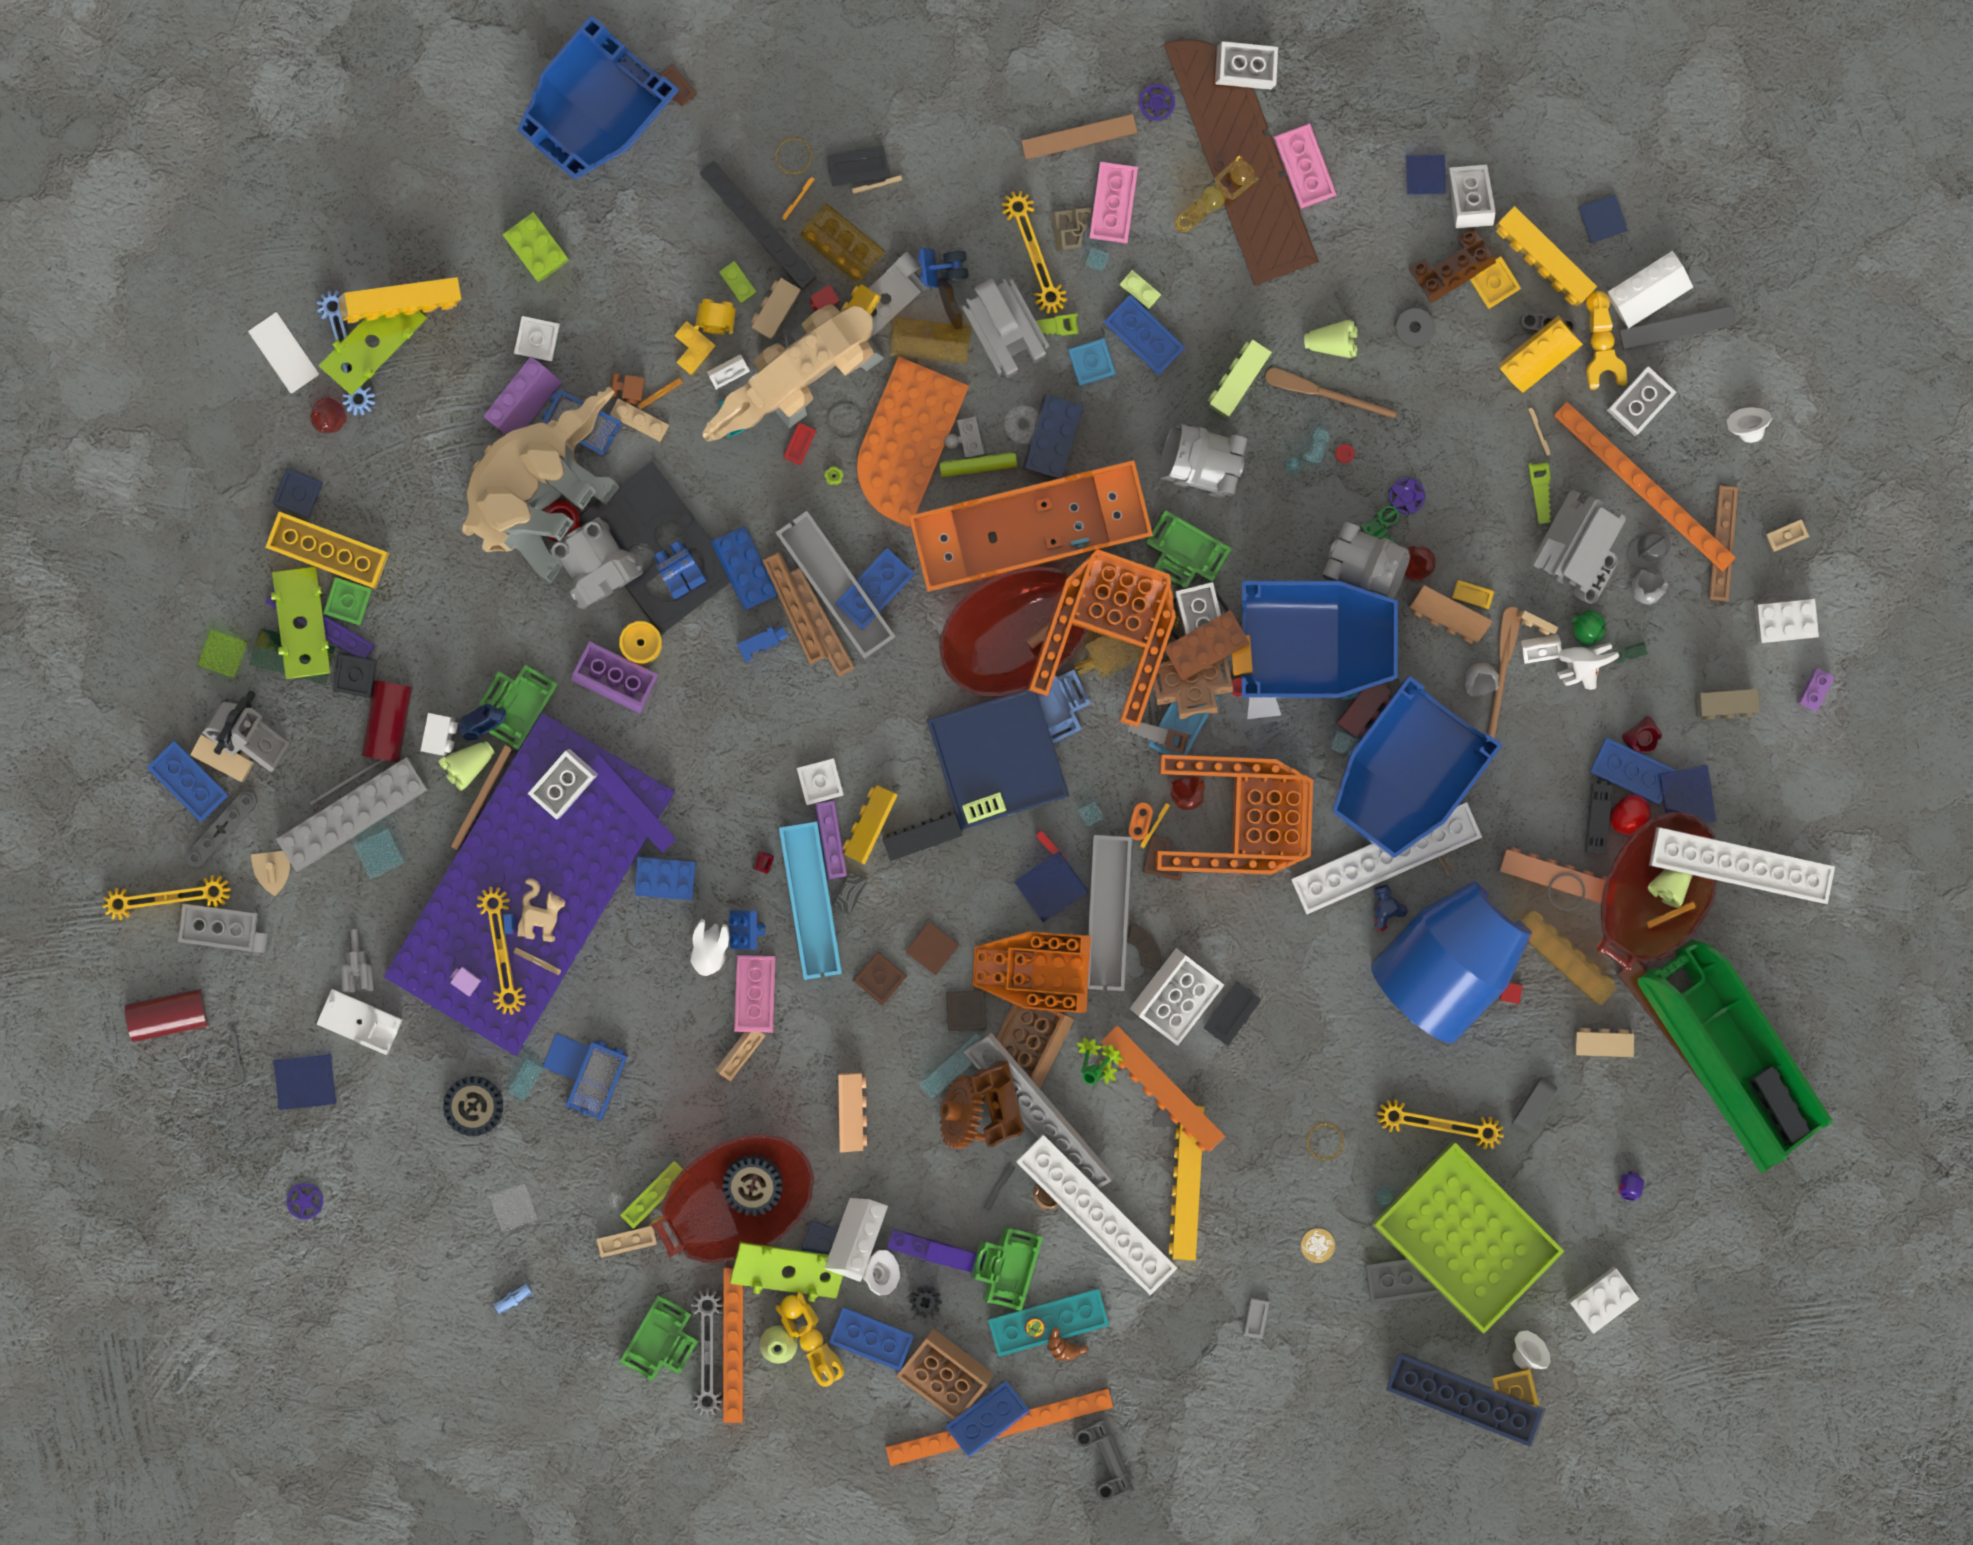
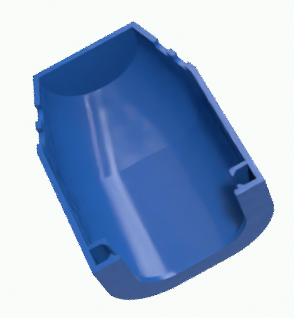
(1317, 639)
(1410, 770)

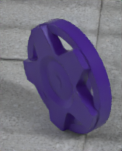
(1407, 495)

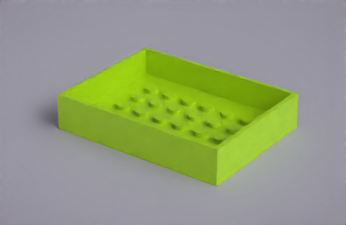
(1467, 1237)

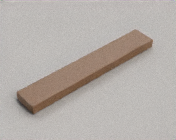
(1079, 137)
(1724, 534)
(795, 608)
(836, 652)
(479, 802)

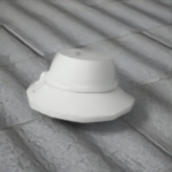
(1749, 423)
(882, 1272)
(1530, 1351)

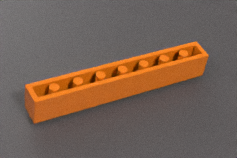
(1165, 1091)
(733, 1349)

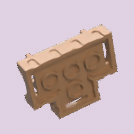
(1195, 690)

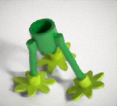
(1094, 1073)

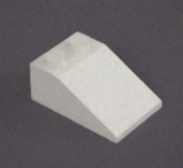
(1471, 196)

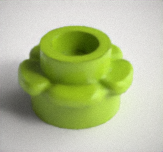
(833, 470)

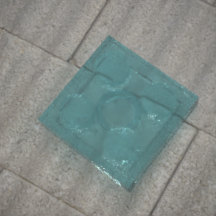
(379, 853)

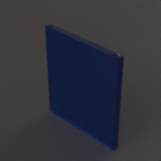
(1689, 792)
(1051, 886)
(305, 1082)

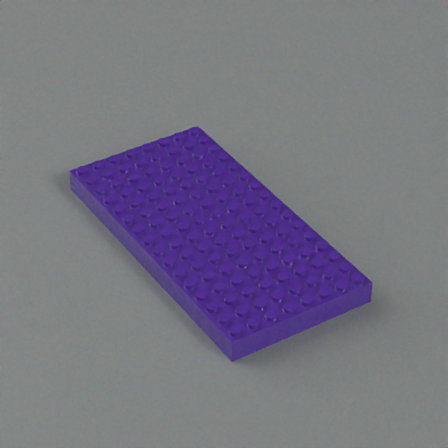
(515, 840)

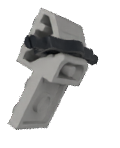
(239, 728)

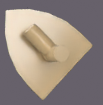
(271, 870)

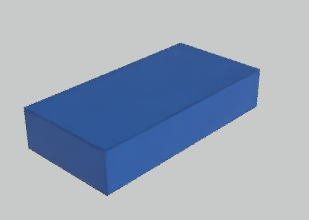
(509, 923)

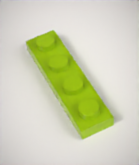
(651, 1195)

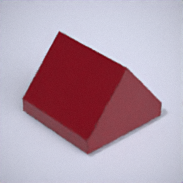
(763, 862)

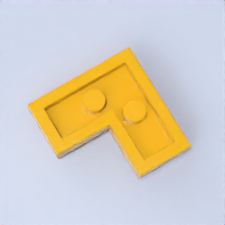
(698, 347)

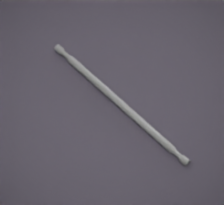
(346, 781)

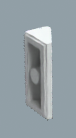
(1541, 648)

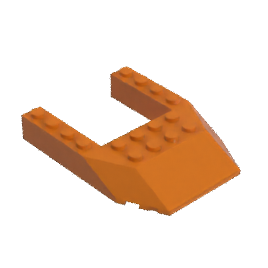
(1118, 602)
(1267, 819)

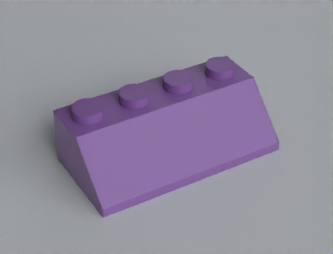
(523, 397)
(614, 677)

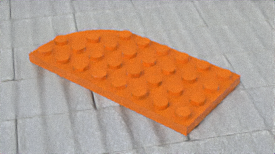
(907, 438)

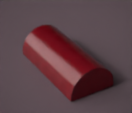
(386, 721)
(166, 1015)

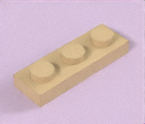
(639, 420)
(739, 1054)
(626, 1241)

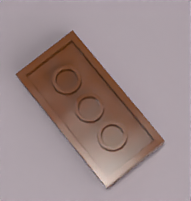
(1206, 645)

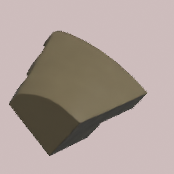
(1069, 227)

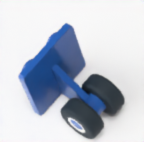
(929, 268)

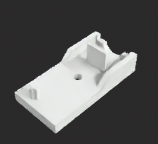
(377, 1026)

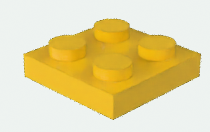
(1495, 283)

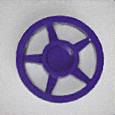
(1156, 102)
(304, 1201)

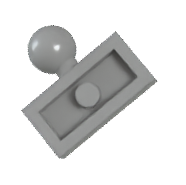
(968, 437)

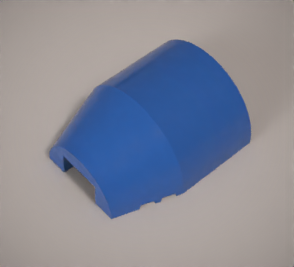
(593, 101)
(1451, 962)

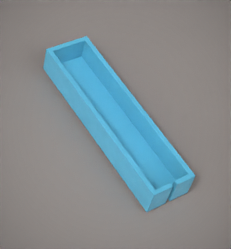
(810, 900)

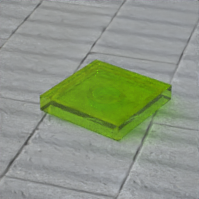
(222, 653)

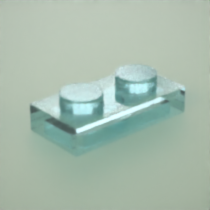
(525, 1079)

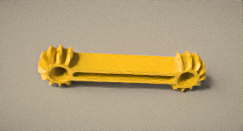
(1034, 252)
(166, 897)
(501, 950)
(1440, 1124)

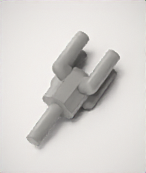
(356, 966)

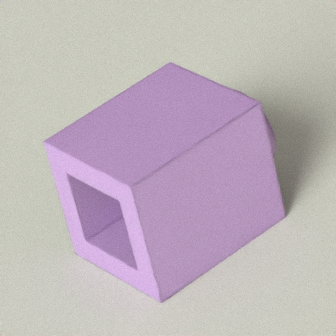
(465, 980)

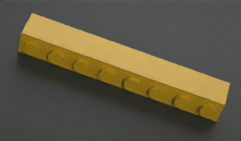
(1186, 1196)

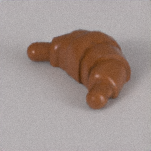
(1062, 1348)

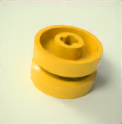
(652, 642)

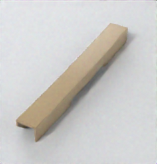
(886, 182)
(1535, 422)
(537, 961)

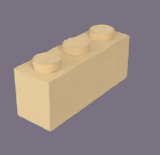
(775, 308)
(234, 766)
(1604, 1043)

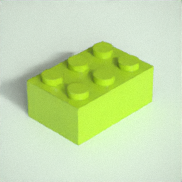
(536, 247)

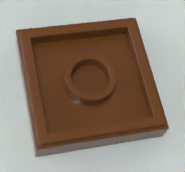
(932, 948)
(880, 978)

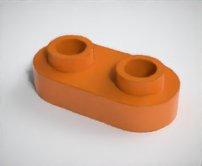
(1140, 821)

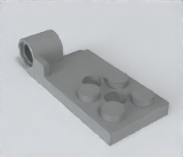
(902, 287)
(237, 930)

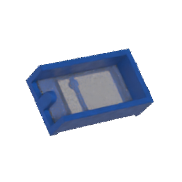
(604, 428)
(597, 1079)

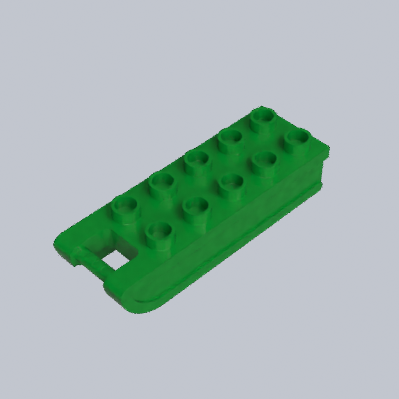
(1726, 1043)

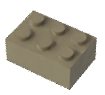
(1727, 704)

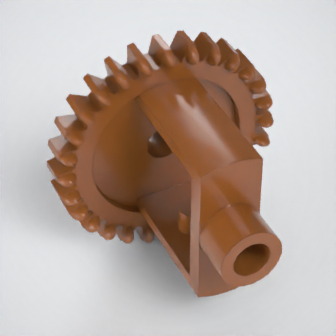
(960, 1114)

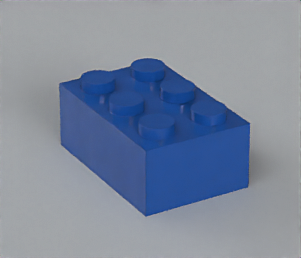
(665, 878)

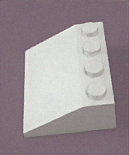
(1176, 996)

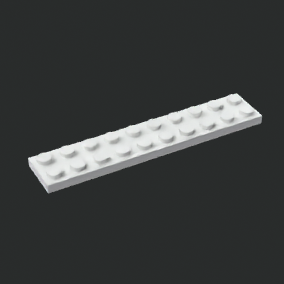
(1372, 865)
(1742, 865)
(1096, 1214)

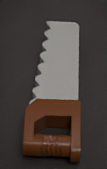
(1161, 735)

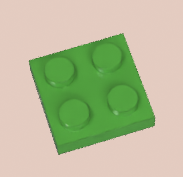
(347, 601)

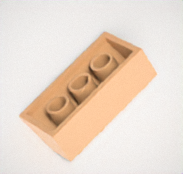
(851, 1112)

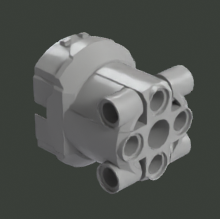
(1202, 460)
(1366, 561)
(595, 563)

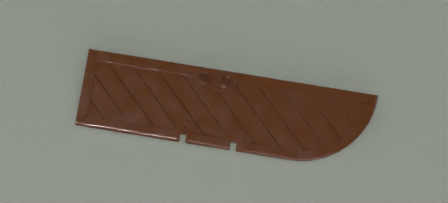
(1231, 127)

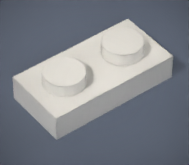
(728, 371)

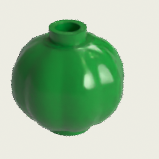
(1589, 627)

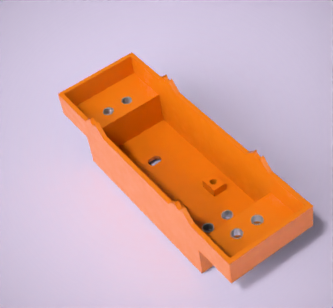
(1027, 527)

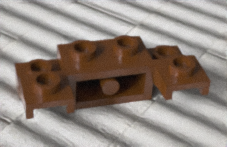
(1455, 269)
(1001, 1101)

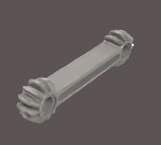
(707, 1352)

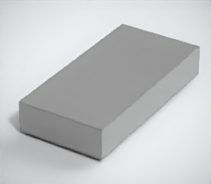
(1256, 1318)

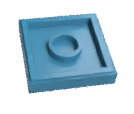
(1091, 362)

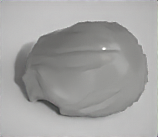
(1648, 587)
(1481, 679)

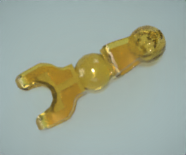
(1214, 196)

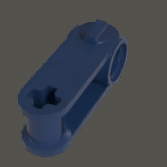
(481, 721)

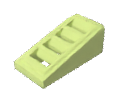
(968, 812)

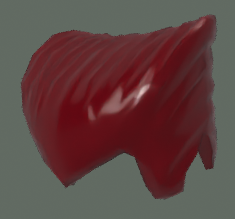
(1643, 736)

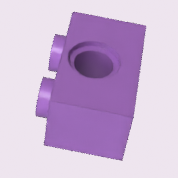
(1815, 689)

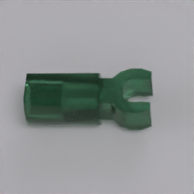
(1632, 652)

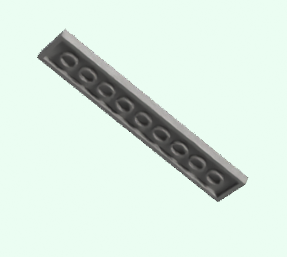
(1040, 1113)

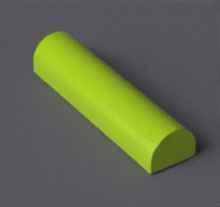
(978, 464)

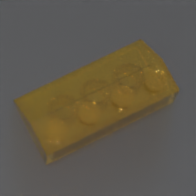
(842, 243)
(930, 341)

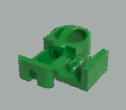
(1376, 528)

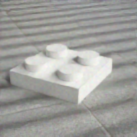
(537, 338)
(820, 781)

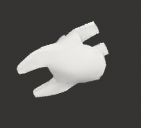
(1585, 664)
(709, 948)

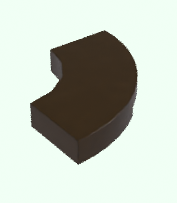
(949, 303)
(1146, 946)

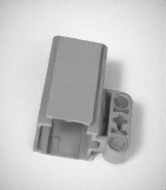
(1004, 325)
(1580, 545)

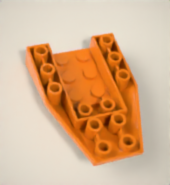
(1036, 970)

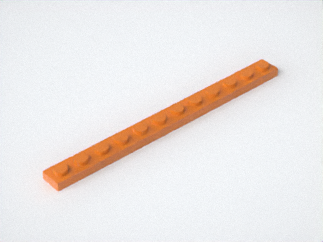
(1644, 486)
(1037, 1417)

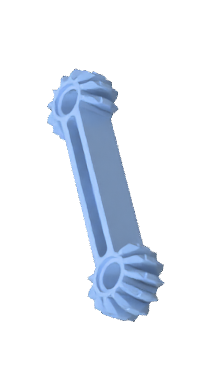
(332, 315)

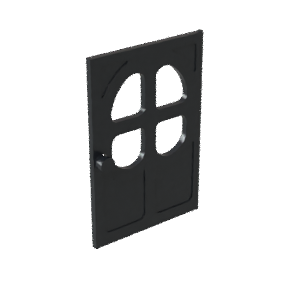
(633, 517)

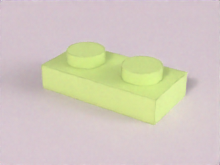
(1140, 289)

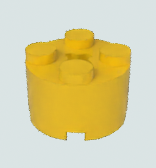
(715, 317)

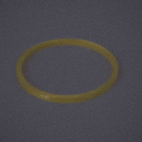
(808, 165)
(1339, 1132)

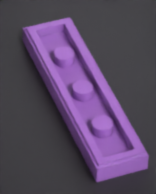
(830, 839)

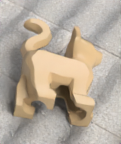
(538, 916)

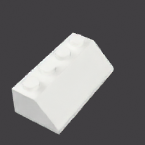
(1650, 289)
(856, 1238)

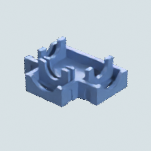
(1062, 703)

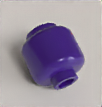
(1630, 1186)

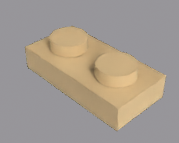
(1787, 535)
(1544, 627)

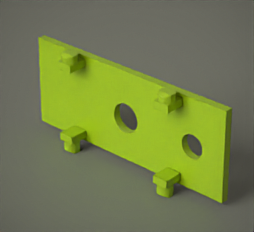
(364, 359)
(299, 596)
(763, 1266)

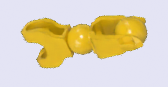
(1602, 342)
(811, 1340)

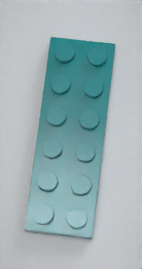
(1070, 1314)

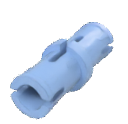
(512, 1298)

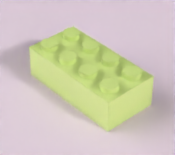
(1241, 376)

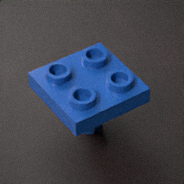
(744, 929)

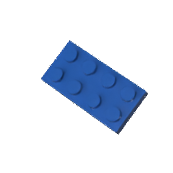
(1144, 335)
(744, 568)
(880, 583)
(1630, 770)
(187, 781)
(871, 1338)
(987, 1419)

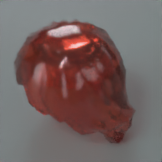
(327, 415)
(1421, 563)
(1188, 792)

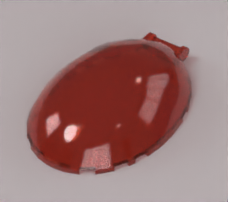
(988, 629)
(1629, 904)
(704, 1220)

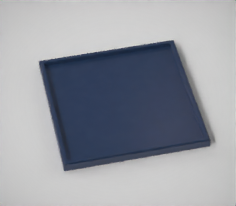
(996, 750)

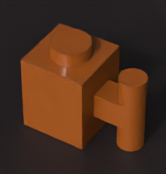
(632, 387)

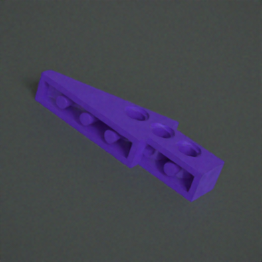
(933, 1250)

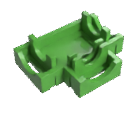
(1186, 550)
(523, 703)
(1007, 1267)
(660, 1340)

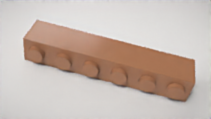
(1544, 872)

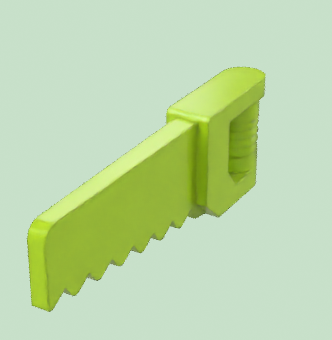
(1056, 325)
(1540, 491)

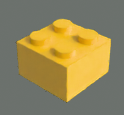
(1518, 1384)

